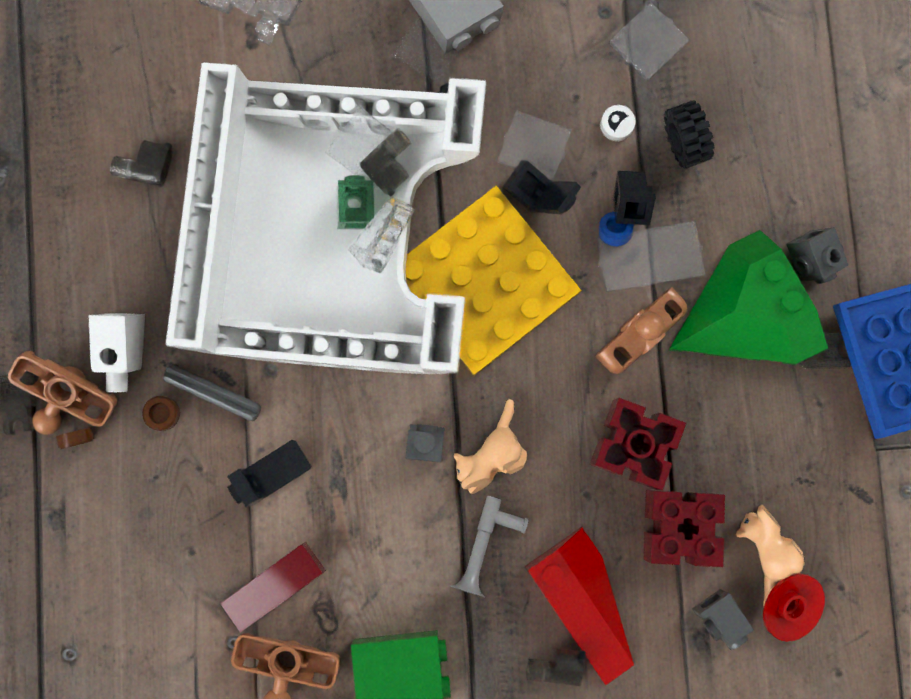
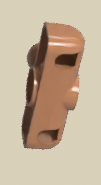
(643, 331)
(48, 388)
(267, 650)

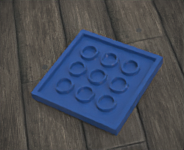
(879, 350)

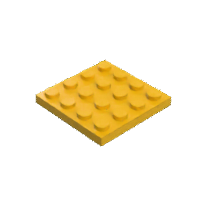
(499, 269)

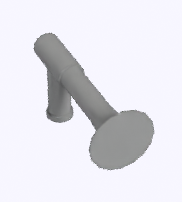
(489, 517)

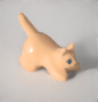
(498, 454)
(778, 555)

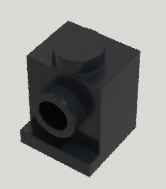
(633, 198)

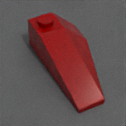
(582, 596)

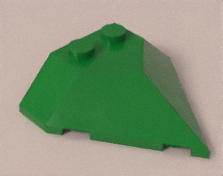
(753, 308)

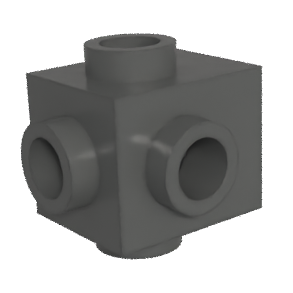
(817, 255)

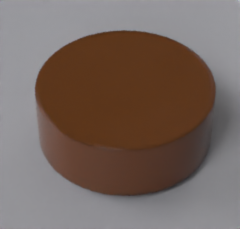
(161, 413)
(75, 438)

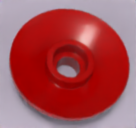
(793, 607)

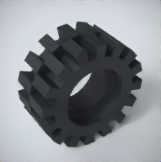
(689, 134)

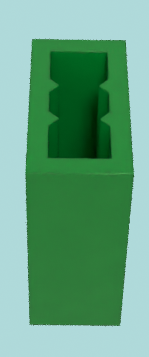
(400, 666)

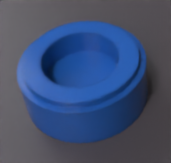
(614, 233)

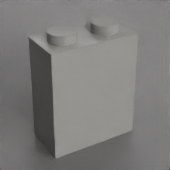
(458, 21)

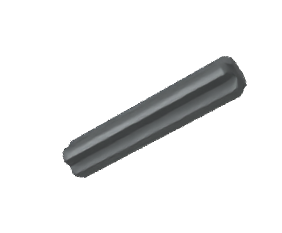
(212, 392)

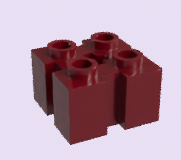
(655, 433)
(699, 544)

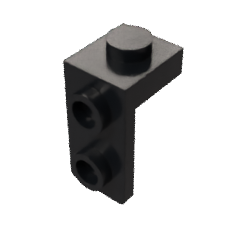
(538, 192)
(268, 474)

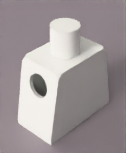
(116, 347)

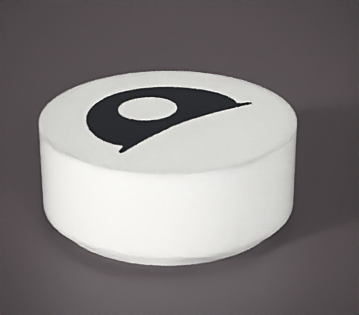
(617, 123)

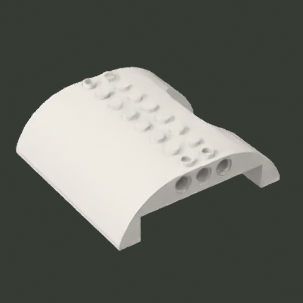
(260, 235)

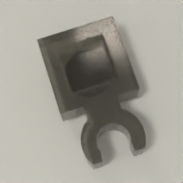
(15, 403)

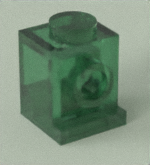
(354, 188)

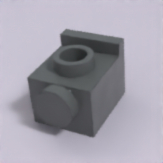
(425, 443)
(724, 619)

